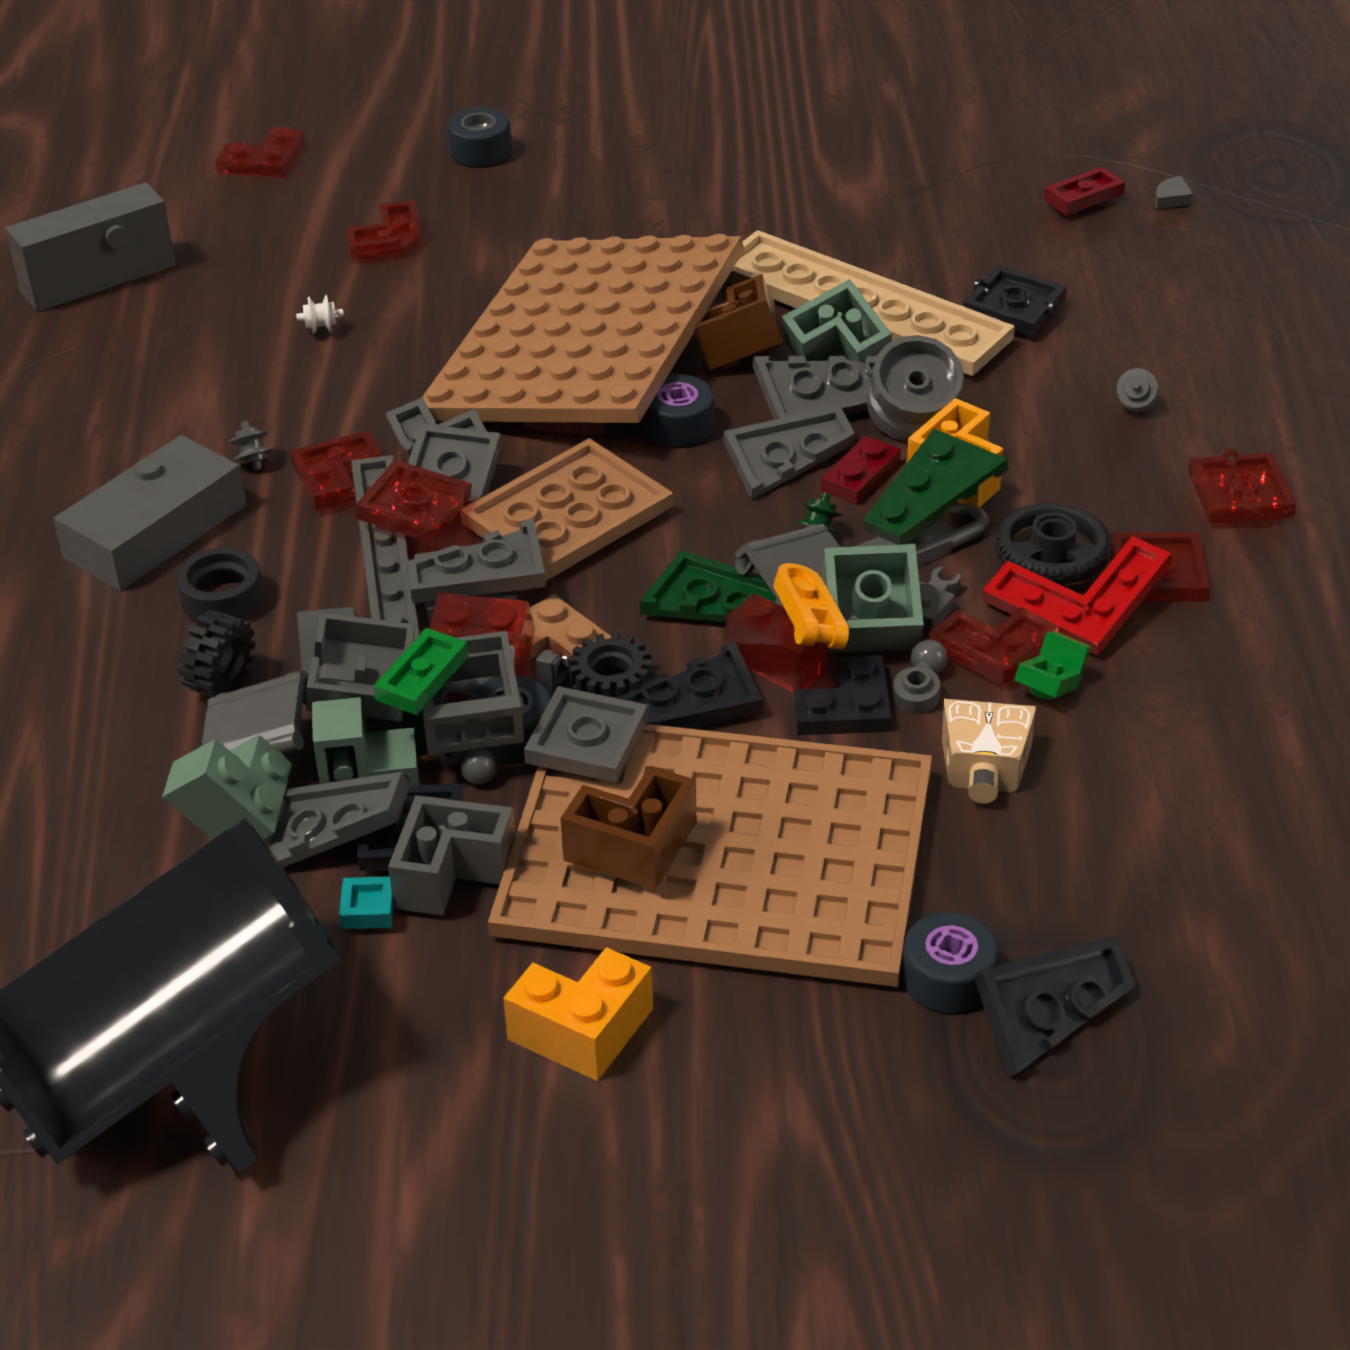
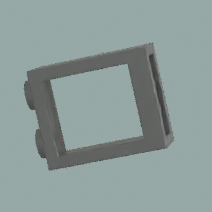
(479, 721)

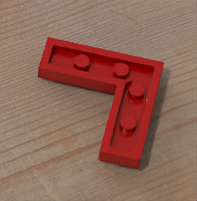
(1103, 607)

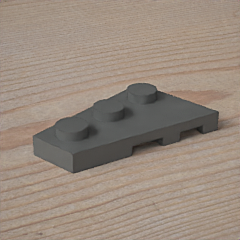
(786, 447)
(490, 567)
(335, 813)

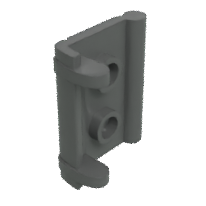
(796, 547)
(261, 709)

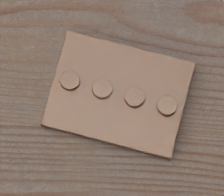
(576, 504)

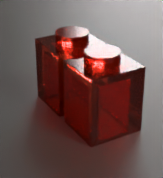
(769, 644)

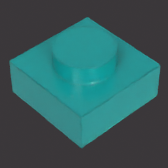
(366, 903)

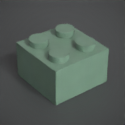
(876, 595)

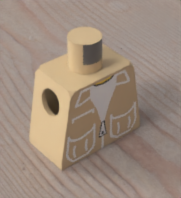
(986, 746)

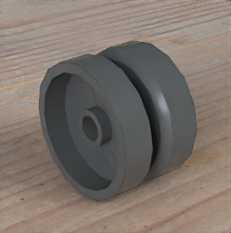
(912, 384)

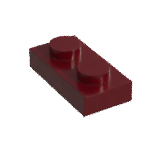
(1084, 190)
(860, 470)

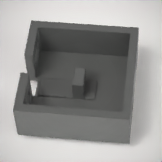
(353, 658)

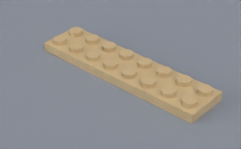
(800, 275)

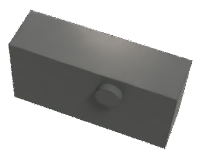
(91, 246)
(150, 512)

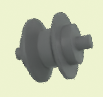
(1138, 390)
(251, 445)

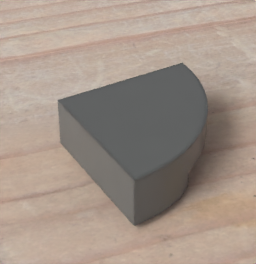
(1173, 193)
(552, 670)

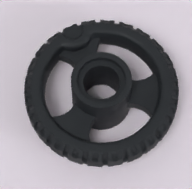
(1052, 544)

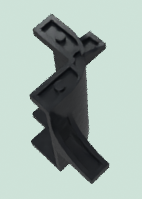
(161, 998)

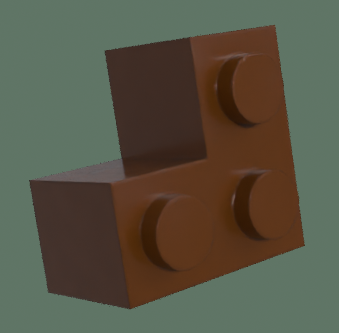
(740, 325)
(633, 835)

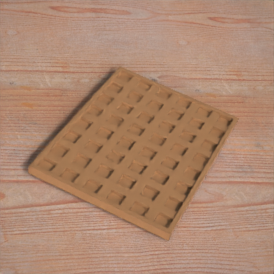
(584, 330)
(789, 870)

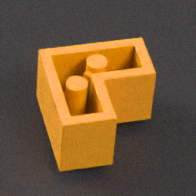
(969, 425)
(584, 1020)

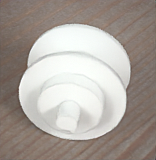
(319, 314)

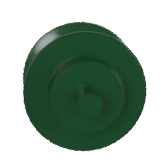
(820, 513)

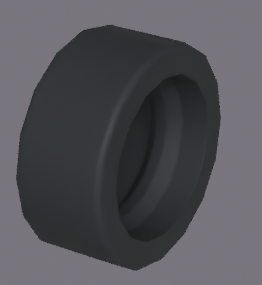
(216, 566)

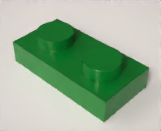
(421, 671)

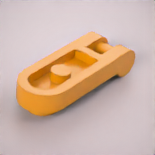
(810, 607)

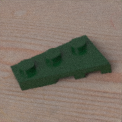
(930, 483)
(701, 589)

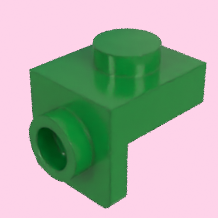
(1056, 668)

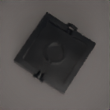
(1016, 299)

